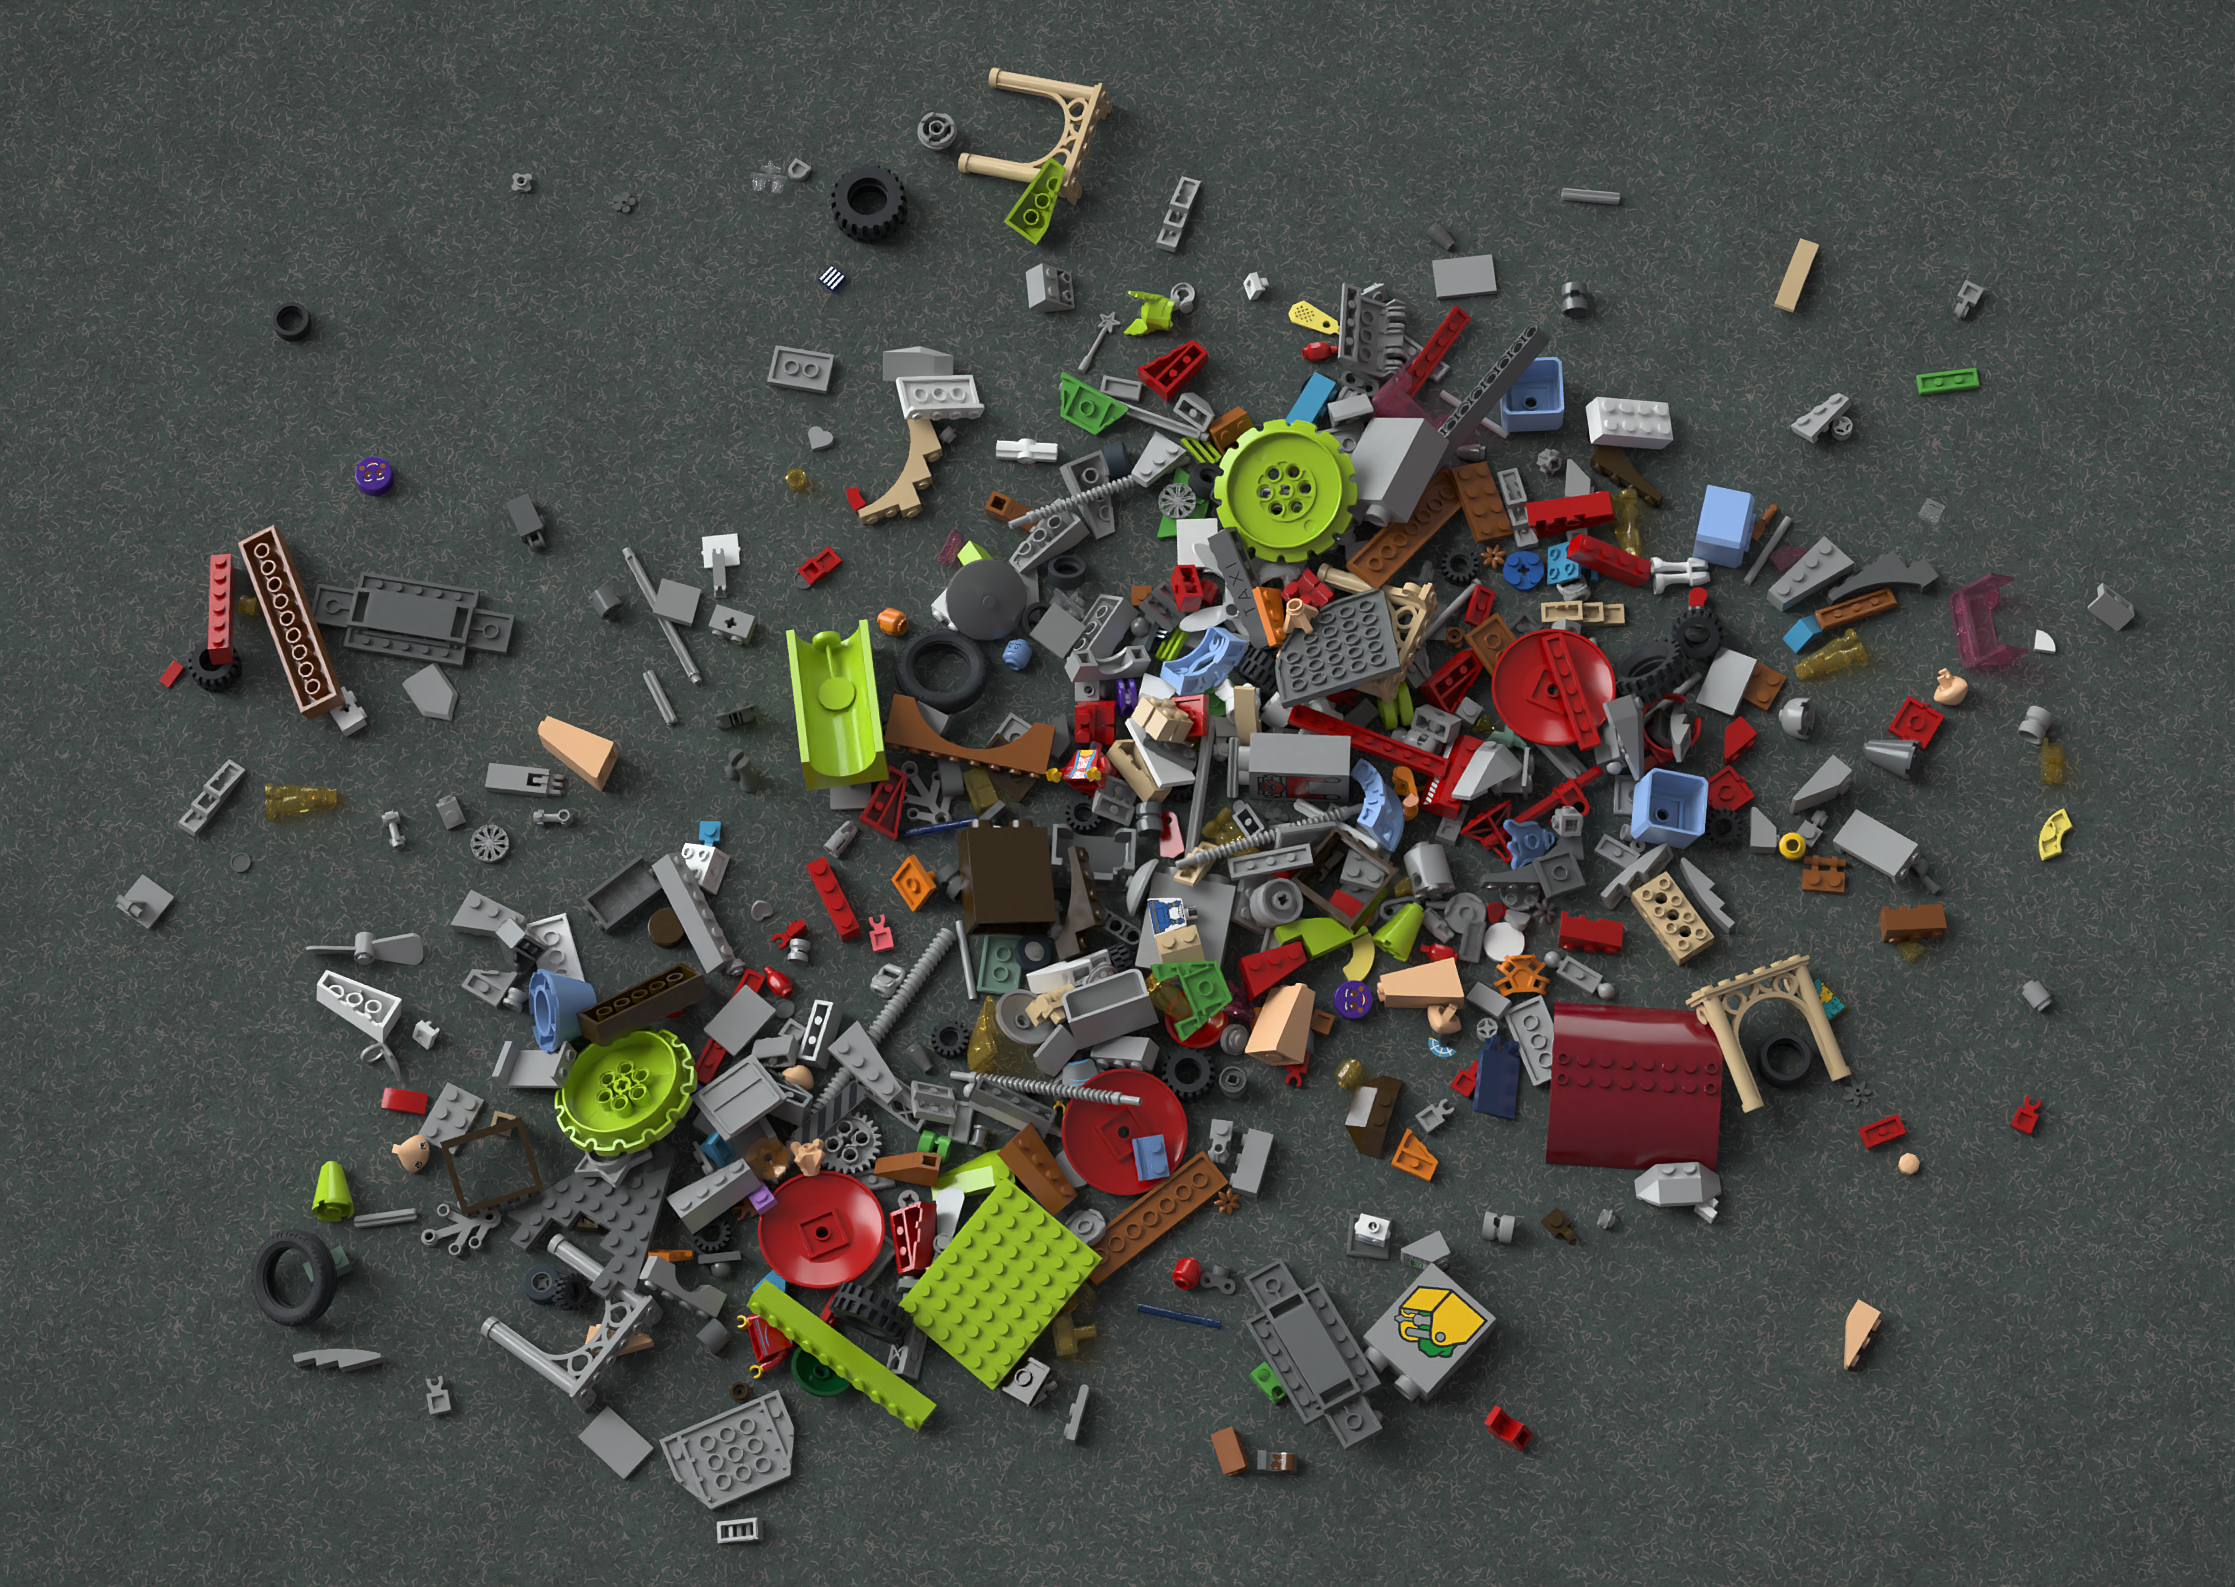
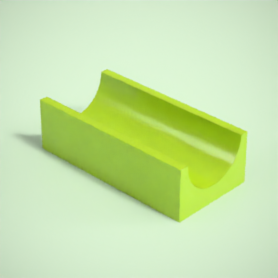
(846, 743)

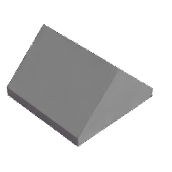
(1350, 411)
(1055, 1051)

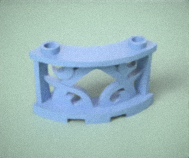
(1189, 672)
(1382, 808)

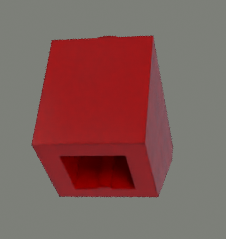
(1737, 738)

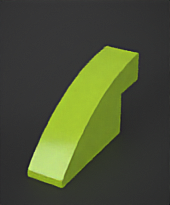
(1317, 935)

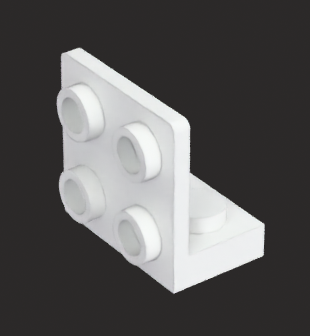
(706, 865)

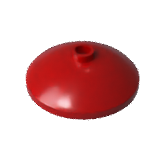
(1203, 1037)

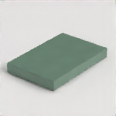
(998, 965)

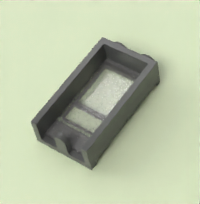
(622, 895)

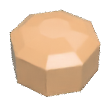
(1909, 1164)

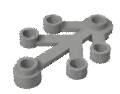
(927, 799)
(463, 1227)

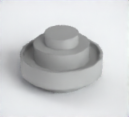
(1234, 1039)

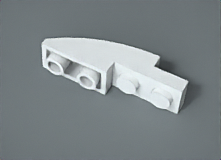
(1065, 973)

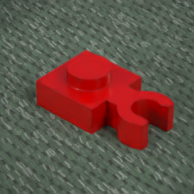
(1344, 695)
(1297, 1069)
(2025, 1118)

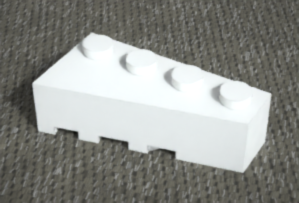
(359, 1004)

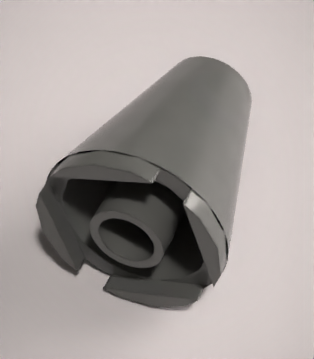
(1896, 756)

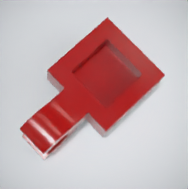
(794, 931)
(1466, 1081)

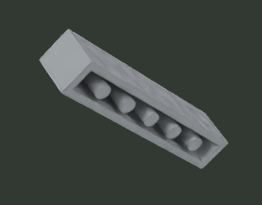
(693, 912)

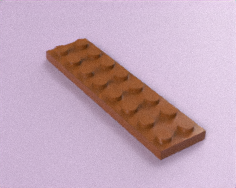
(1401, 541)
(1156, 1214)

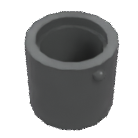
(605, 602)
(714, 1336)

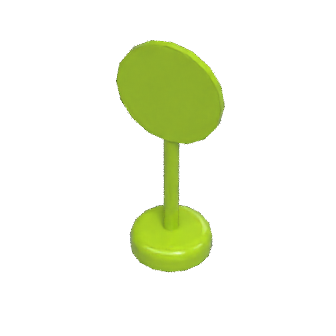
(835, 692)

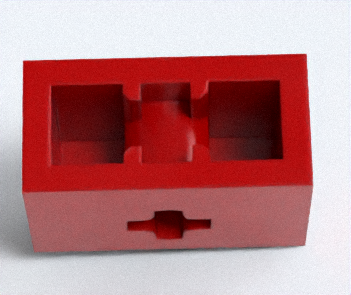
(1186, 588)

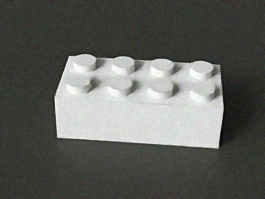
(1629, 423)

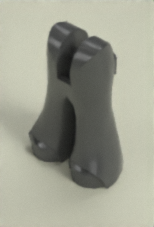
(742, 768)

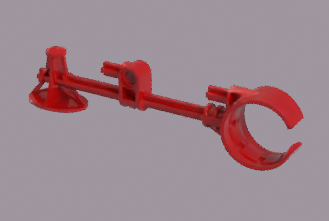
(1568, 793)

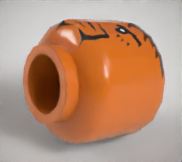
(892, 622)

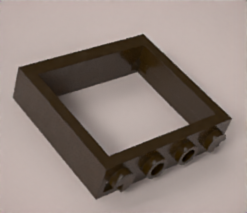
(1375, 858)
(511, 1197)

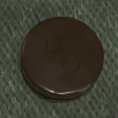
(666, 929)

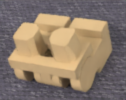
(1048, 1007)

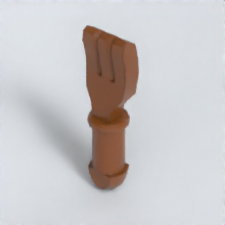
(1759, 528)

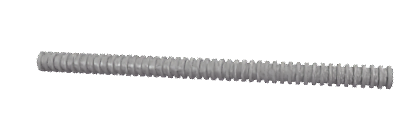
(884, 1022)

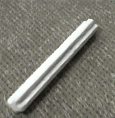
(1310, 811)

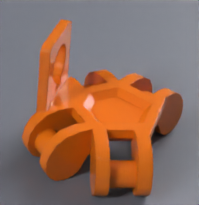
(1404, 776)
(1521, 977)

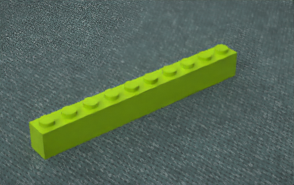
(841, 1355)

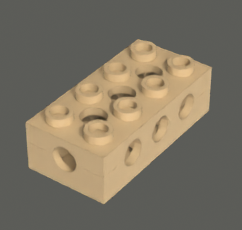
(1669, 931)

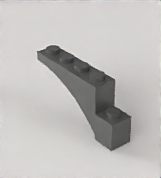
(1884, 573)
(1526, 876)

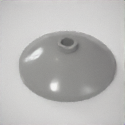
(1139, 886)
(1015, 1020)

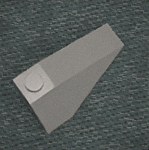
(1087, 474)
(1627, 718)

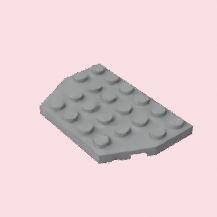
(733, 1452)

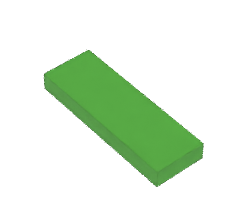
(1947, 381)

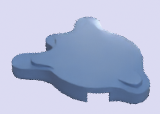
(1528, 842)

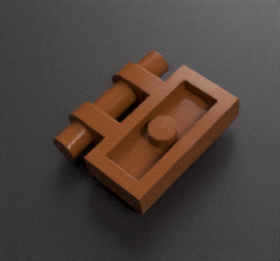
(1823, 881)

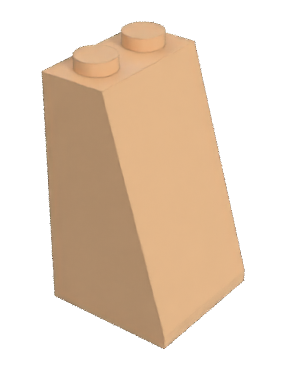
(580, 750)
(1422, 986)
(1283, 1026)

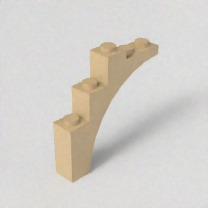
(916, 475)

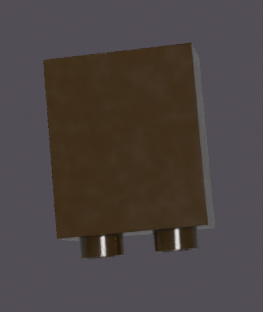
(1006, 879)

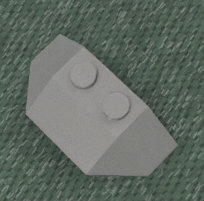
(1678, 1184)

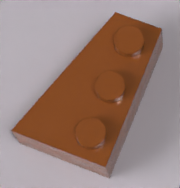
(1912, 923)

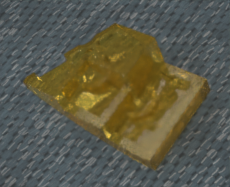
(981, 1043)

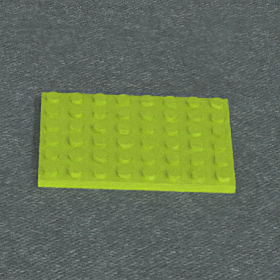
(999, 1283)

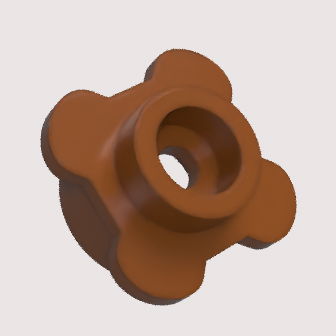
(1453, 631)

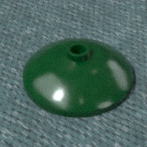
(805, 1370)

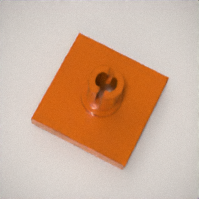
(914, 883)

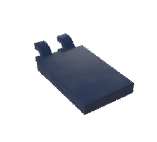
(1497, 1079)

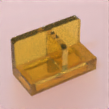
(2051, 763)
(979, 789)

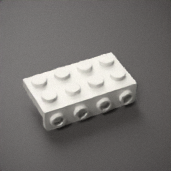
(939, 397)

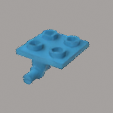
(1563, 570)

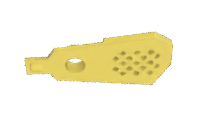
(1316, 321)

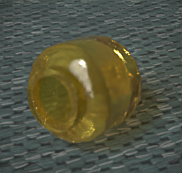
(1349, 1073)

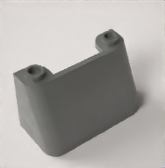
(1109, 858)

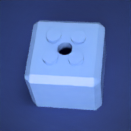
(1544, 385)
(1724, 526)
(1679, 797)

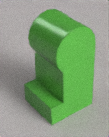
(1268, 1382)

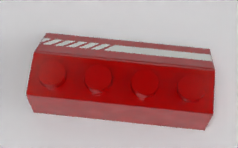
(1438, 793)

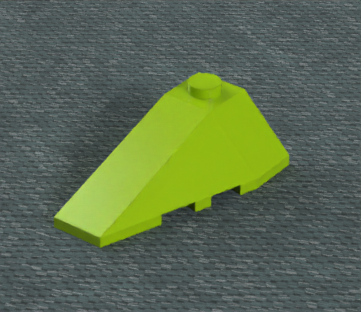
(1036, 205)

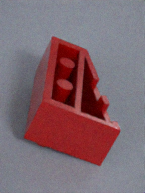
(1450, 682)
(885, 804)
(1590, 935)

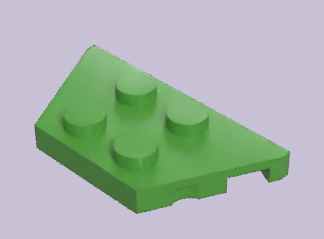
(1088, 406)
(1169, 527)

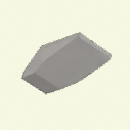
(916, 362)

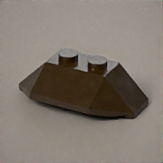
(1372, 1114)

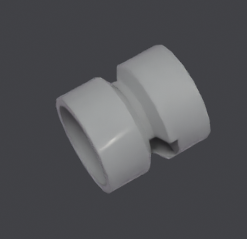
(2035, 725)
(1498, 1227)

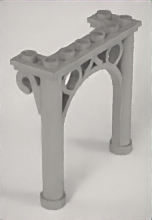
(580, 1390)

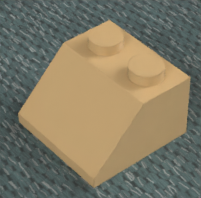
(1180, 946)

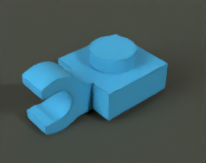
(710, 833)

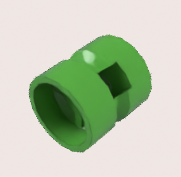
(928, 1142)

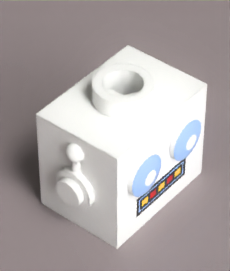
(1379, 1231)

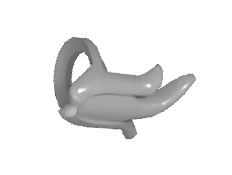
(386, 1053)

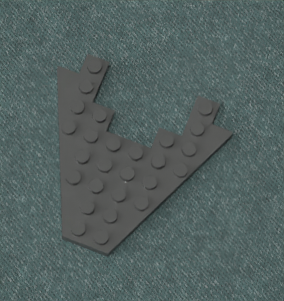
(626, 1211)

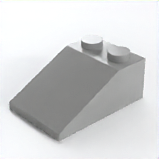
(1823, 786)

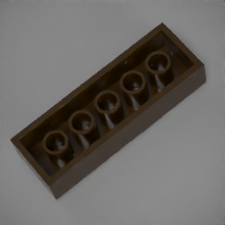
(642, 1005)

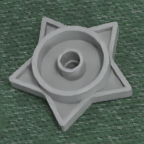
(610, 1168)

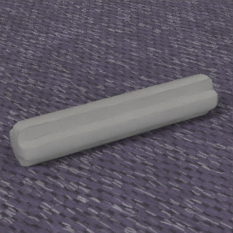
(1590, 196)
(660, 697)
(1233, 773)
(385, 1218)

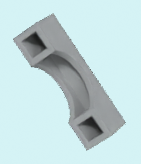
(1126, 664)
(661, 1275)

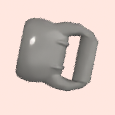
(1575, 591)
(885, 985)

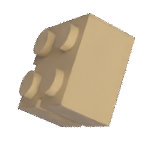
(1164, 719)

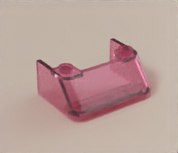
(1394, 402)
(1974, 625)

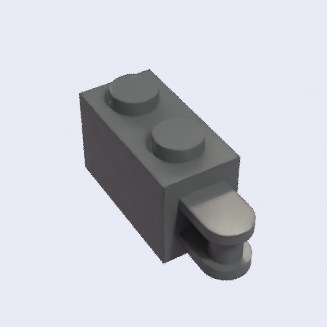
(527, 521)
(1250, 822)

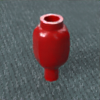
(1318, 351)
(1439, 952)
(778, 983)

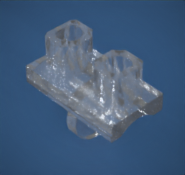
(760, 179)
(1070, 603)

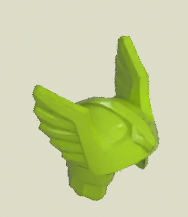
(1155, 314)

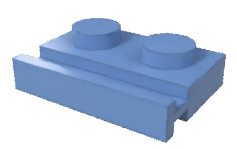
(1150, 1157)

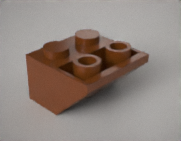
(1228, 429)

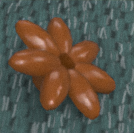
(1493, 553)
(1227, 1202)

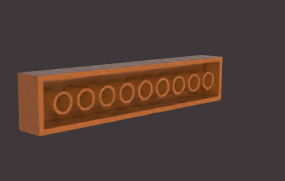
(292, 622)

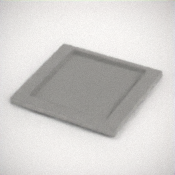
(739, 1097)

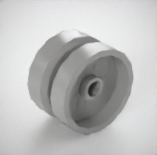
(1276, 903)

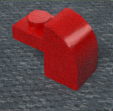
(1507, 1430)

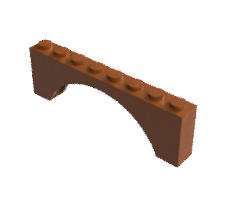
(1026, 754)

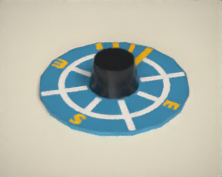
(1441, 1047)

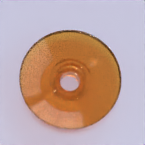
(757, 1162)

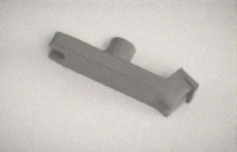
(719, 574)

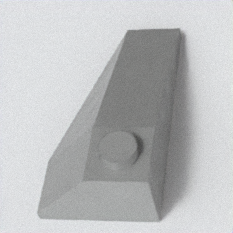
(1049, 539)
(1486, 769)

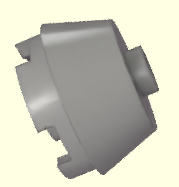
(937, 131)

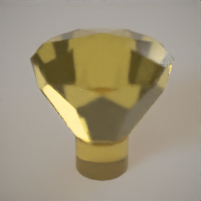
(1484, 724)

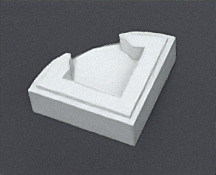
(2044, 643)

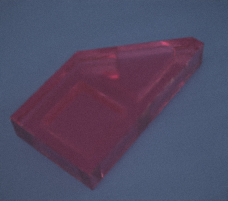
(950, 548)
(1786, 557)

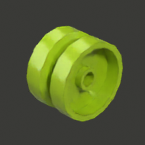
(1399, 706)

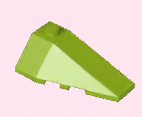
(975, 1176)

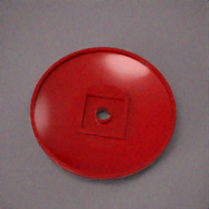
(1525, 675)
(1092, 1128)
(814, 1204)

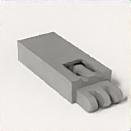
(514, 780)

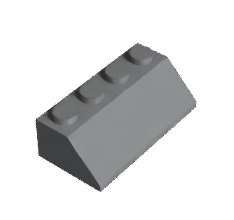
(1104, 626)

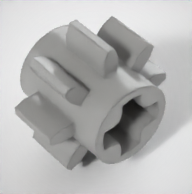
(1549, 461)

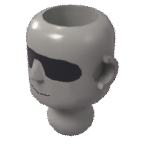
(1417, 740)

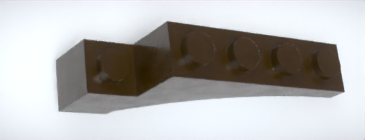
(1615, 465)
(1084, 909)

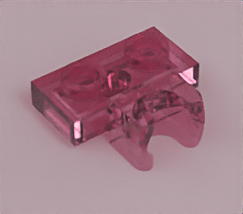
(1239, 1005)

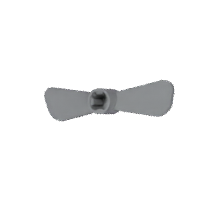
(399, 949)
(948, 1210)

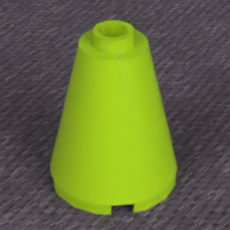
(1400, 931)
(332, 1194)

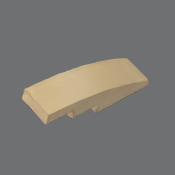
(1796, 275)
(1584, 613)
(1246, 713)
(1194, 873)

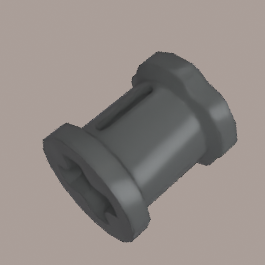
(980, 1137)

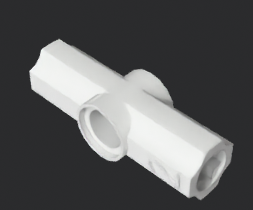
(1026, 451)

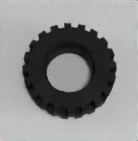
(869, 226)

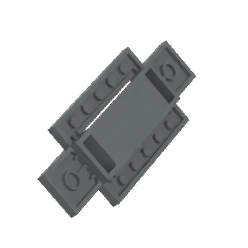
(412, 609)
(1321, 1351)

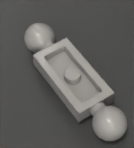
(1579, 975)

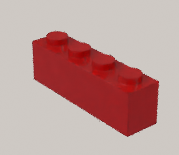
(1609, 560)
(833, 899)

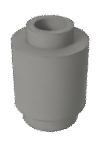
(2036, 995)

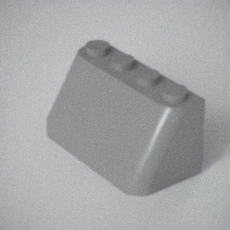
(1109, 1008)

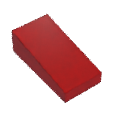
(172, 674)

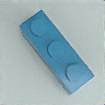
(1313, 400)

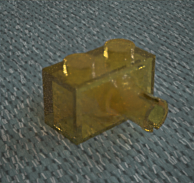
(1067, 1336)

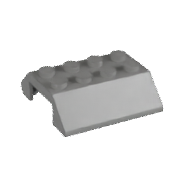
(1368, 335)

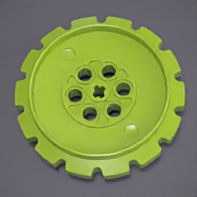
(1324, 507)
(626, 1092)

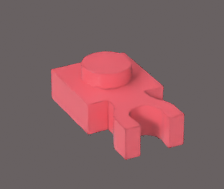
(881, 936)

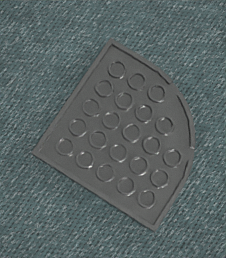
(1346, 649)

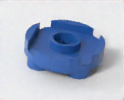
(1531, 579)

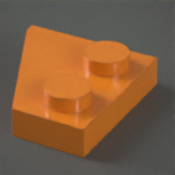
(1414, 1158)
(672, 1255)

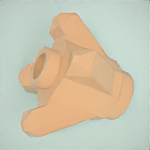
(1299, 616)
(808, 1156)

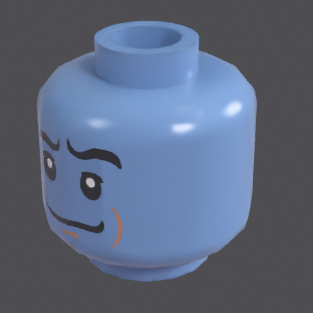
(1017, 654)

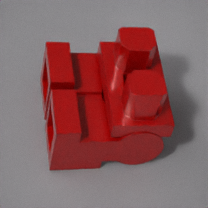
(1308, 590)
(1095, 722)

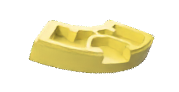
(2052, 833)
(1362, 958)

